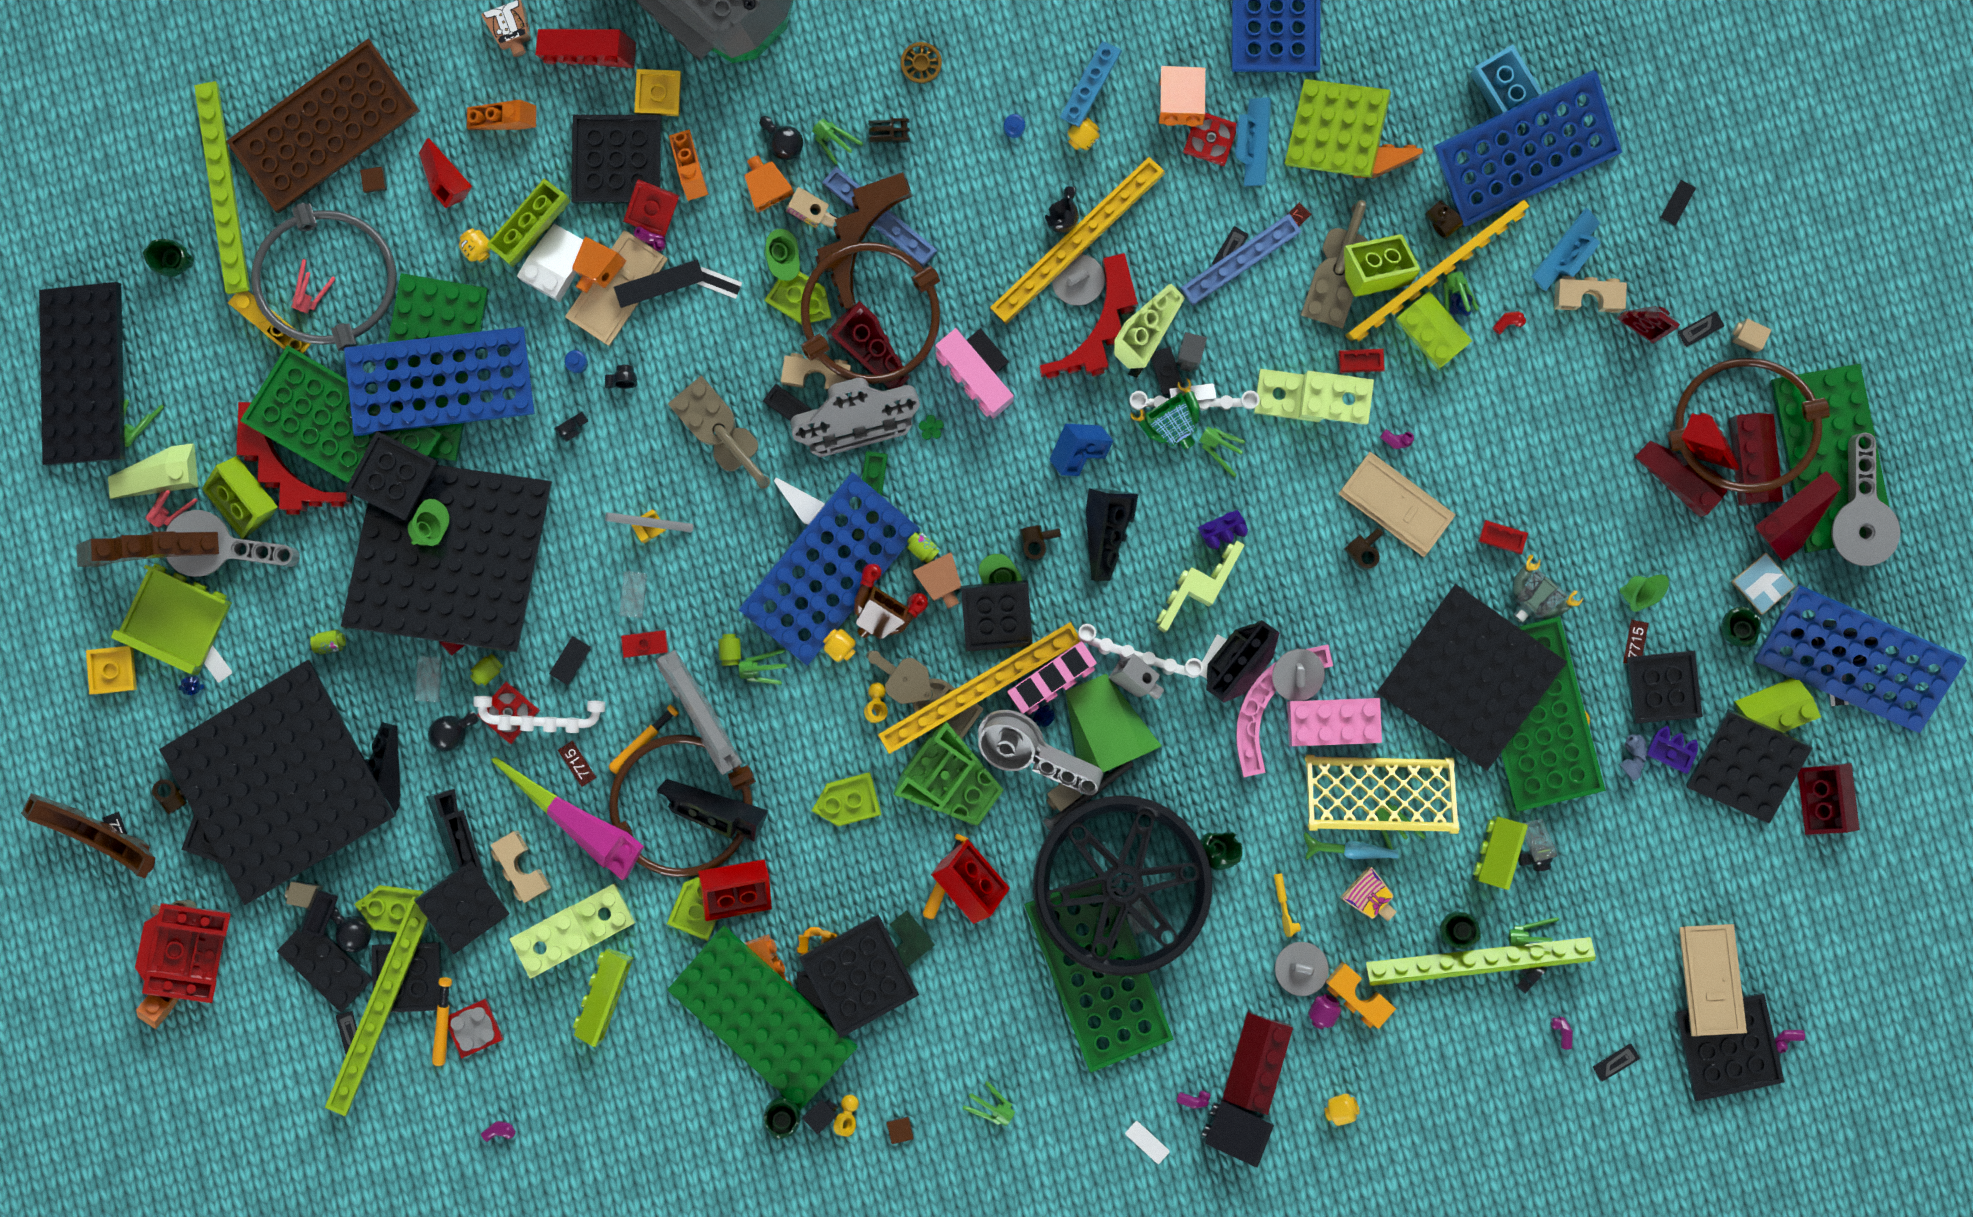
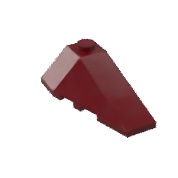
(1649, 322)
(864, 341)
(1681, 478)
(1795, 520)

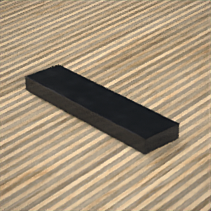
(659, 283)

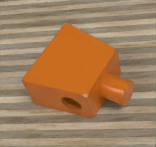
(766, 184)
(596, 264)

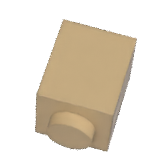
(1750, 335)

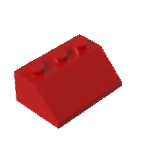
(1708, 441)
(970, 882)
(735, 890)

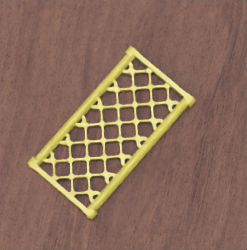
(1365, 763)

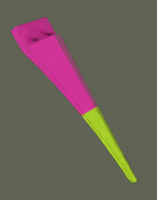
(601, 840)

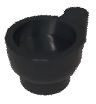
(623, 378)
(569, 428)
(1526, 858)
(1530, 977)

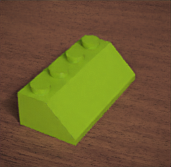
(528, 222)
(603, 996)

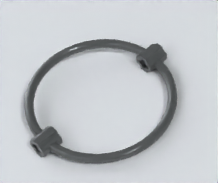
(306, 219)

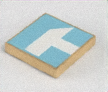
(1762, 584)

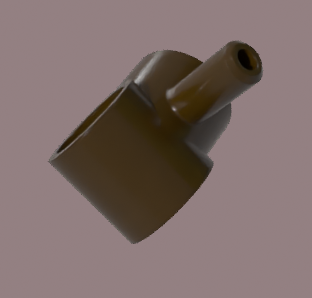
(1444, 219)
(1035, 535)
(1360, 545)
(173, 801)

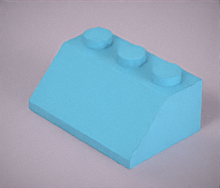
(1505, 81)

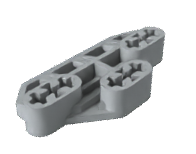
(854, 413)
(700, 711)

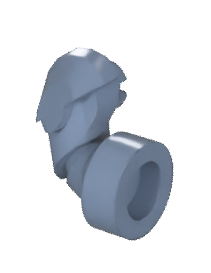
(1637, 748)

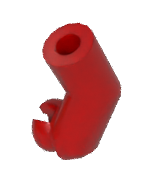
(1509, 319)

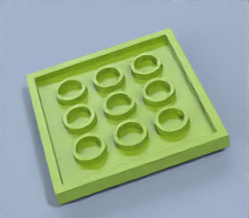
(1338, 128)

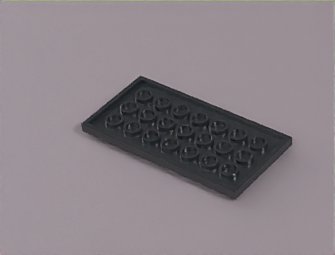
(81, 374)

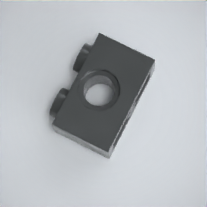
(1190, 352)

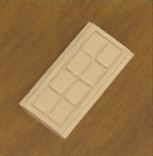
(599, 309)
(1396, 504)
(1712, 980)

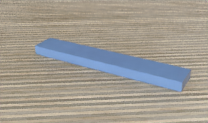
(887, 224)
(1240, 259)

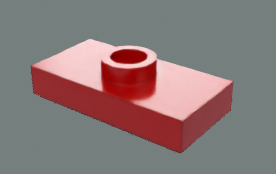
(1361, 360)
(1503, 537)
(644, 644)

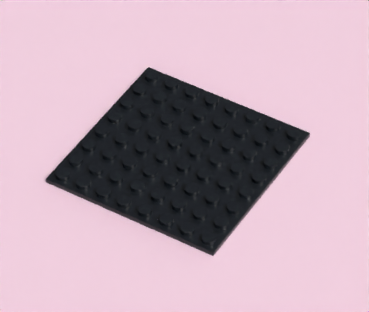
(470, 583)
(277, 782)

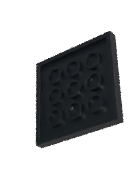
(613, 155)
(1749, 766)
(858, 976)
(1732, 1061)

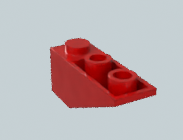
(443, 178)

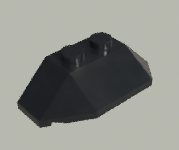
(1241, 660)

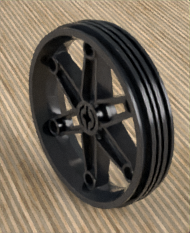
(1198, 862)

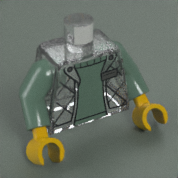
(1539, 595)

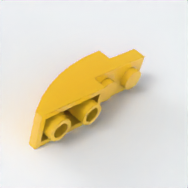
(246, 305)

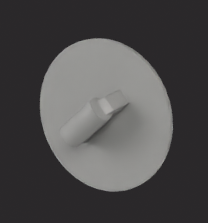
(1080, 281)
(1298, 675)
(1301, 968)

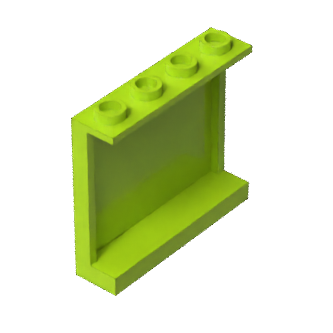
(173, 619)

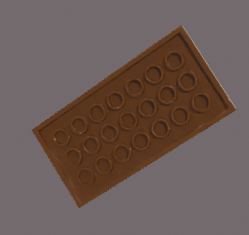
(323, 126)

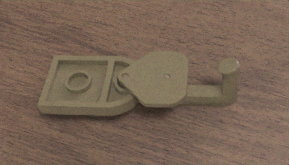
(1329, 293)
(704, 414)
(911, 684)

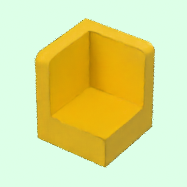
(647, 533)

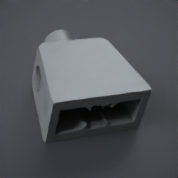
(1136, 677)

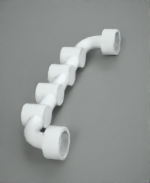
(1248, 400)
(1087, 634)
(528, 722)

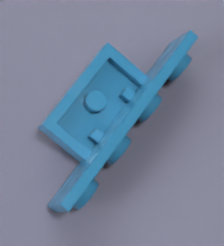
(1090, 84)
(1253, 141)
(1570, 251)

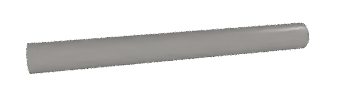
(648, 522)

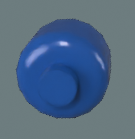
(1014, 126)
(576, 361)

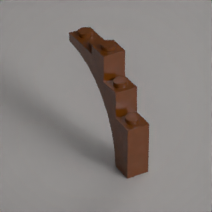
(872, 203)
(148, 546)
(102, 836)

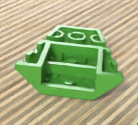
(1106, 725)
(948, 778)

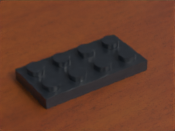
(326, 967)

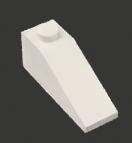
(802, 503)

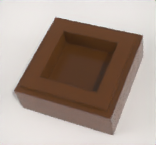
(373, 179)
(900, 1130)

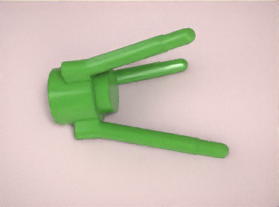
(826, 131)
(1458, 284)
(131, 432)
(1212, 438)
(750, 668)
(1383, 815)
(1518, 937)
(1001, 1113)

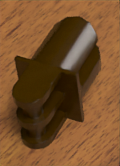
(884, 130)

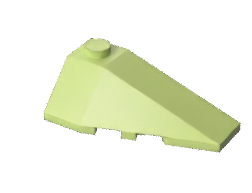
(1146, 328)
(164, 471)

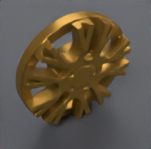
(921, 62)

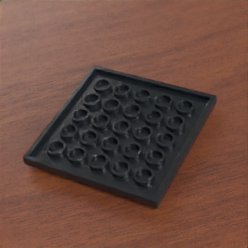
(1471, 677)

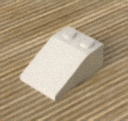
(551, 263)

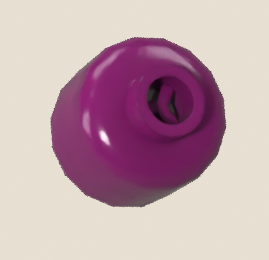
(1324, 1011)

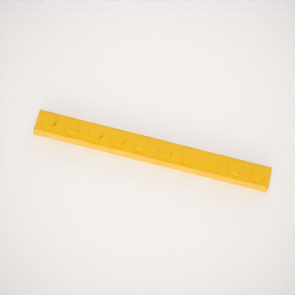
(1077, 240)
(1445, 267)
(979, 688)

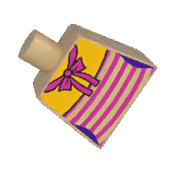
(800, 208)
(1370, 895)

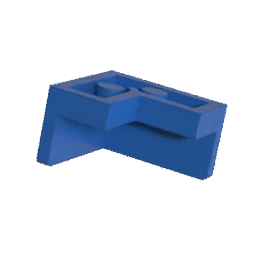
(1076, 445)

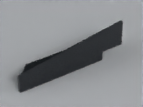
(713, 810)
(453, 829)

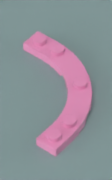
(1251, 712)

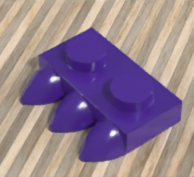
(1223, 529)
(1672, 752)

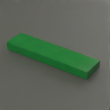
(874, 476)

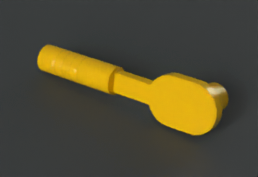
(1289, 927)

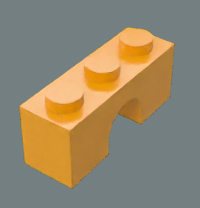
(1343, 983)

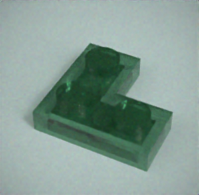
(914, 938)

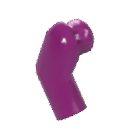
(656, 241)
(1398, 441)
(1566, 1031)
(1787, 1036)
(1194, 1102)
(498, 1128)

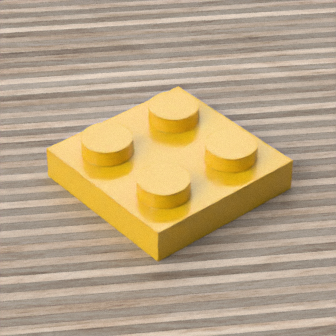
(658, 92)
(111, 670)

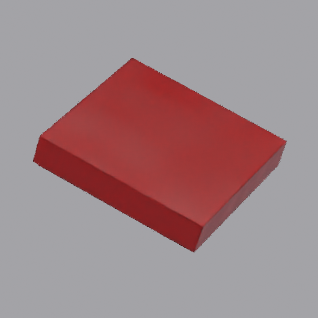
(651, 208)

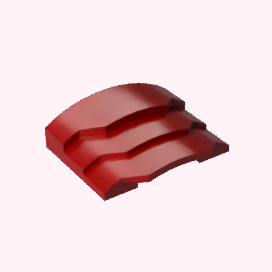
(182, 952)

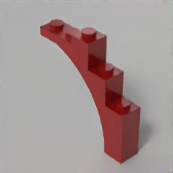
(1119, 298)
(273, 472)

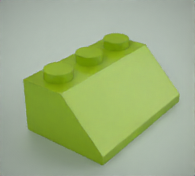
(1379, 265)
(1433, 330)
(239, 497)
(1780, 705)
(1500, 852)

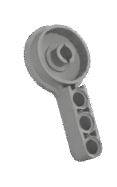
(1864, 511)
(228, 546)
(1015, 742)

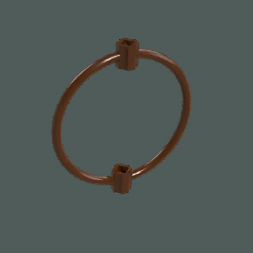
(923, 281)
(1812, 410)
(739, 778)

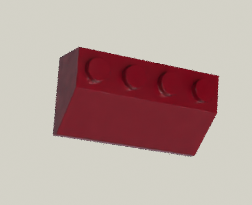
(1757, 456)
(1257, 1063)

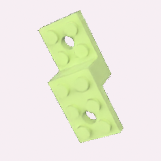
(1314, 396)
(1199, 586)
(572, 931)

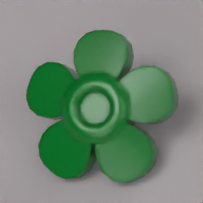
(931, 428)

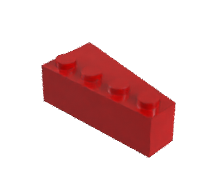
(586, 47)

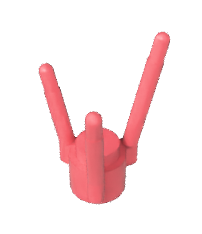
(303, 301)
(159, 515)

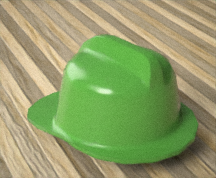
(782, 254)
(428, 523)
(997, 569)
(1644, 591)

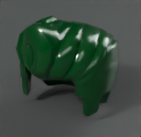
(167, 257)
(1741, 627)
(1222, 850)
(1460, 930)
(782, 1118)

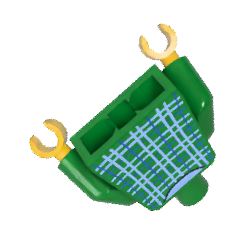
(1172, 420)

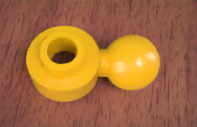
(876, 692)
(845, 1122)

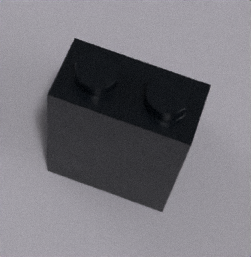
(1237, 1132)

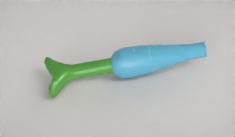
(1350, 849)

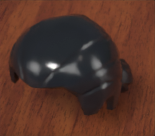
(783, 141)
(1063, 213)
(449, 731)
(351, 932)

